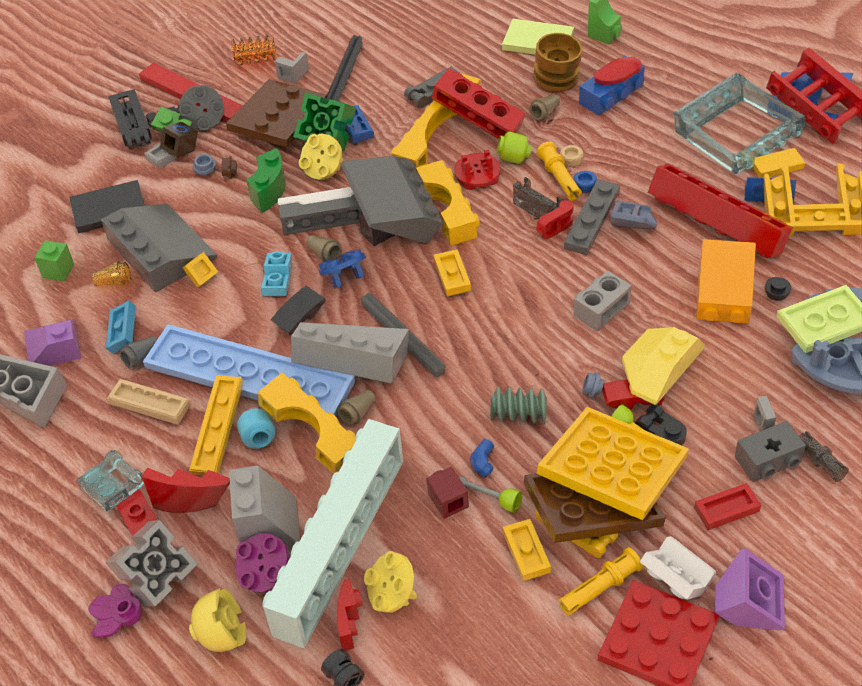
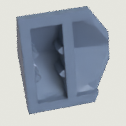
(632, 215)

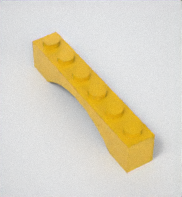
(416, 140)

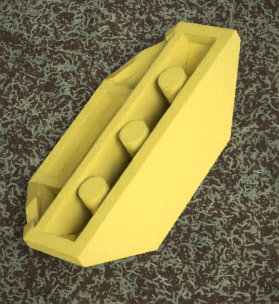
(659, 361)

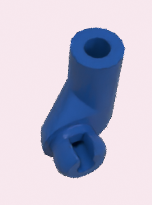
(480, 460)

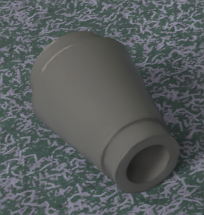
(136, 352)

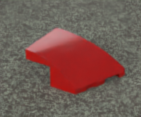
(184, 490)

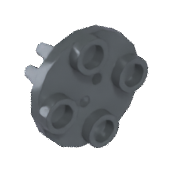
(208, 99)

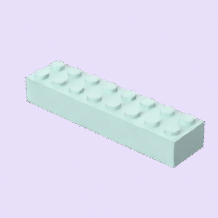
(333, 534)

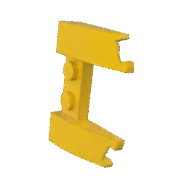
(816, 217)

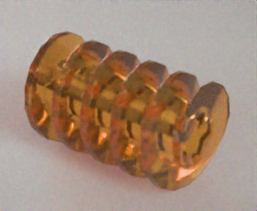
(254, 50)

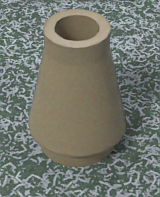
(542, 107)
(324, 247)
(354, 408)

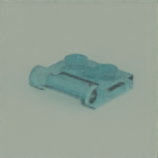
(104, 487)

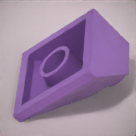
(53, 343)
(751, 593)

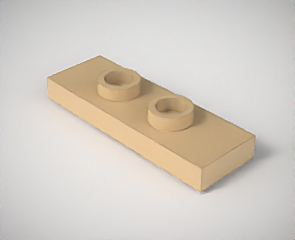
(149, 401)

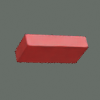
(727, 506)

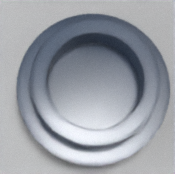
(204, 164)
(592, 384)

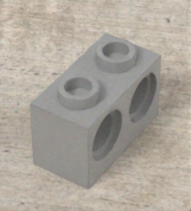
(602, 300)

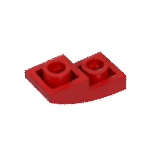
(619, 393)
(347, 613)

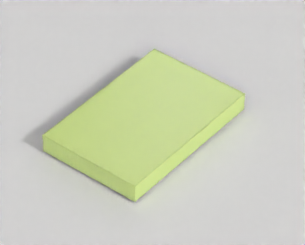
(524, 35)
(823, 318)

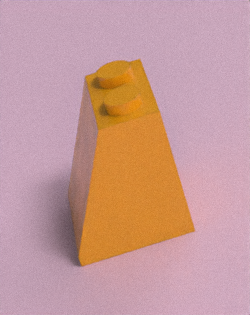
(725, 281)

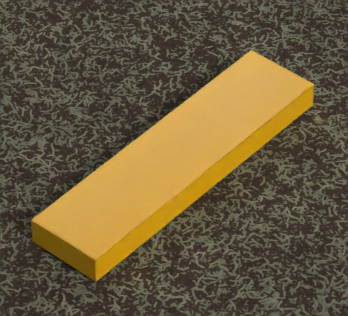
(216, 425)

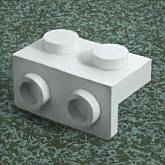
(679, 569)

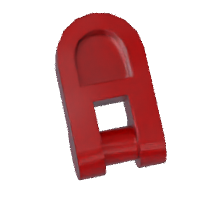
(556, 221)

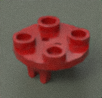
(477, 170)

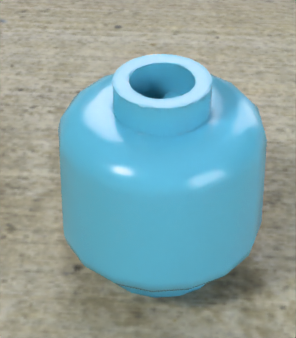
(256, 428)

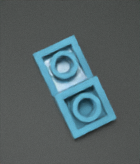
(277, 274)

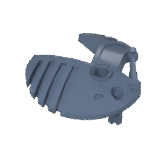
(834, 364)

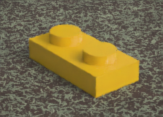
(452, 272)
(526, 550)

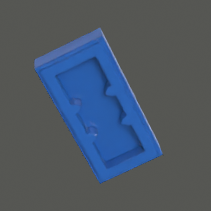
(360, 128)

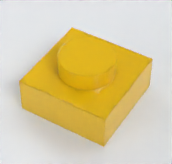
(200, 269)

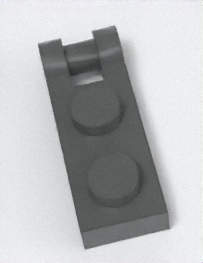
(423, 92)

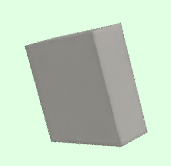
(159, 157)
(764, 413)

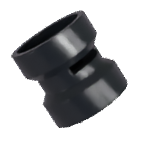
(341, 669)

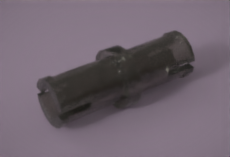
(823, 457)

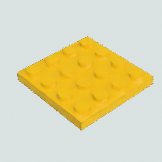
(613, 462)

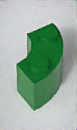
(268, 181)

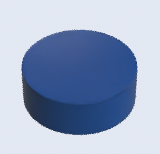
(585, 180)

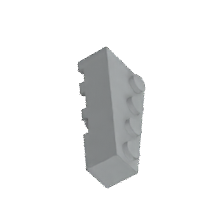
(350, 349)
(30, 388)

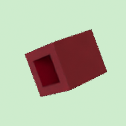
(447, 492)

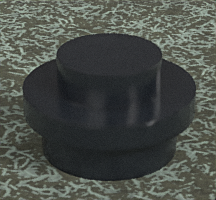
(777, 288)

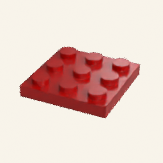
(658, 637)

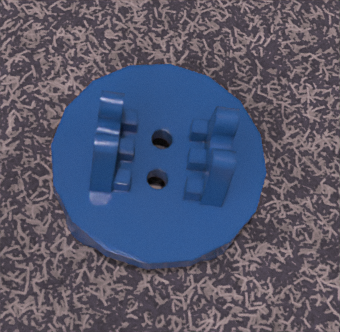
(349, 259)

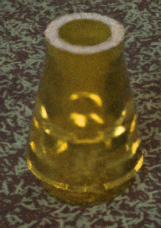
(114, 274)

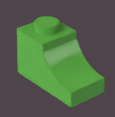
(603, 21)

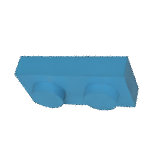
(120, 326)

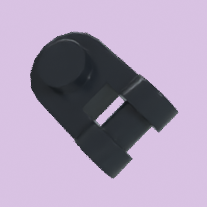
(669, 426)

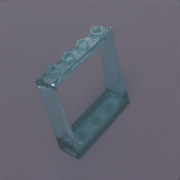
(721, 98)

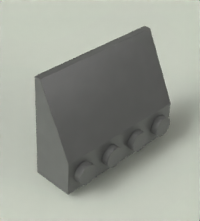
(393, 197)
(154, 242)

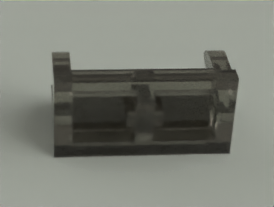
(533, 201)

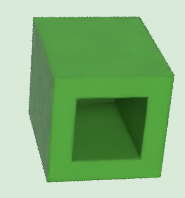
(54, 260)

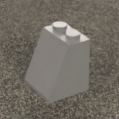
(262, 506)

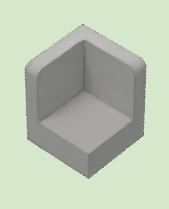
(292, 70)

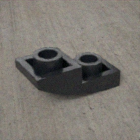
(299, 307)

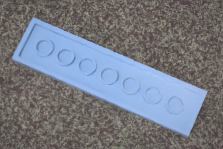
(202, 357)

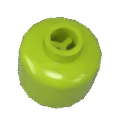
(513, 147)

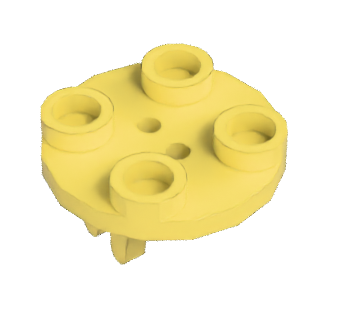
(321, 156)
(390, 582)

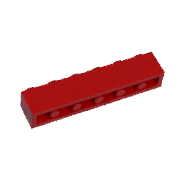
(719, 210)

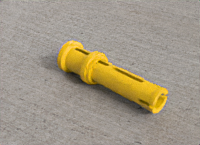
(555, 164)
(610, 575)

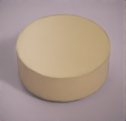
(572, 155)

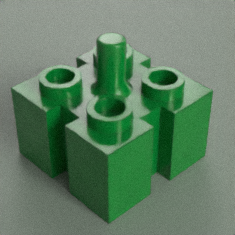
(324, 117)

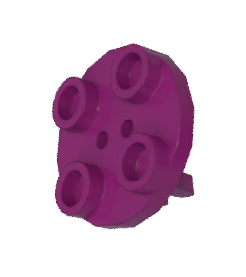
(250, 564)

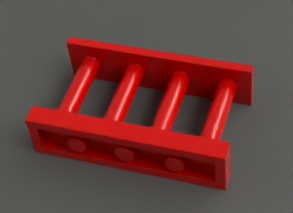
(824, 77)

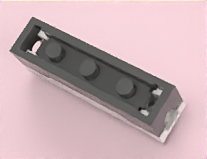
(318, 210)

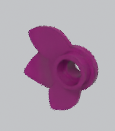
(114, 611)

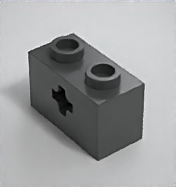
(770, 451)

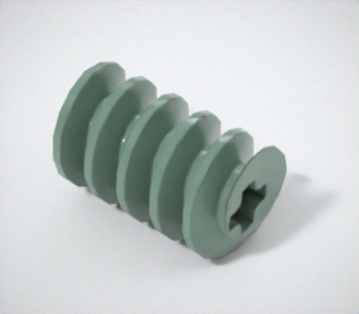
(518, 404)

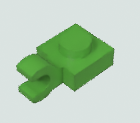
(167, 117)

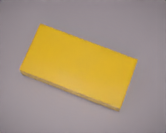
(772, 162)

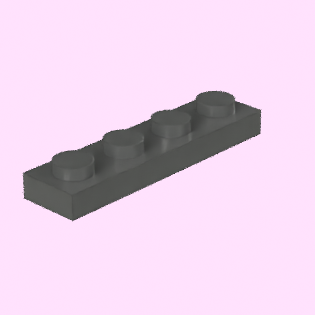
(592, 217)

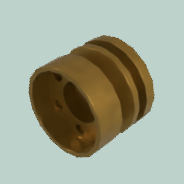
(557, 62)

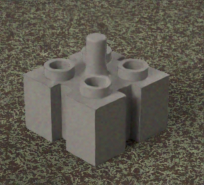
(151, 563)

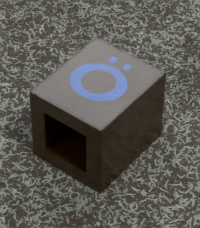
(178, 139)

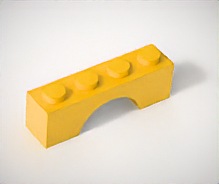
(458, 220)
(286, 400)

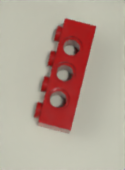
(486, 114)

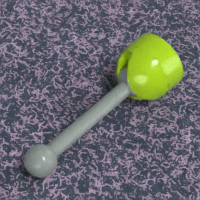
(509, 499)

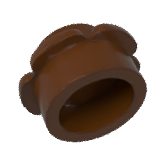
(229, 167)

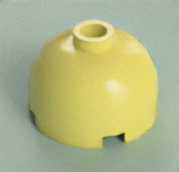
(216, 622)

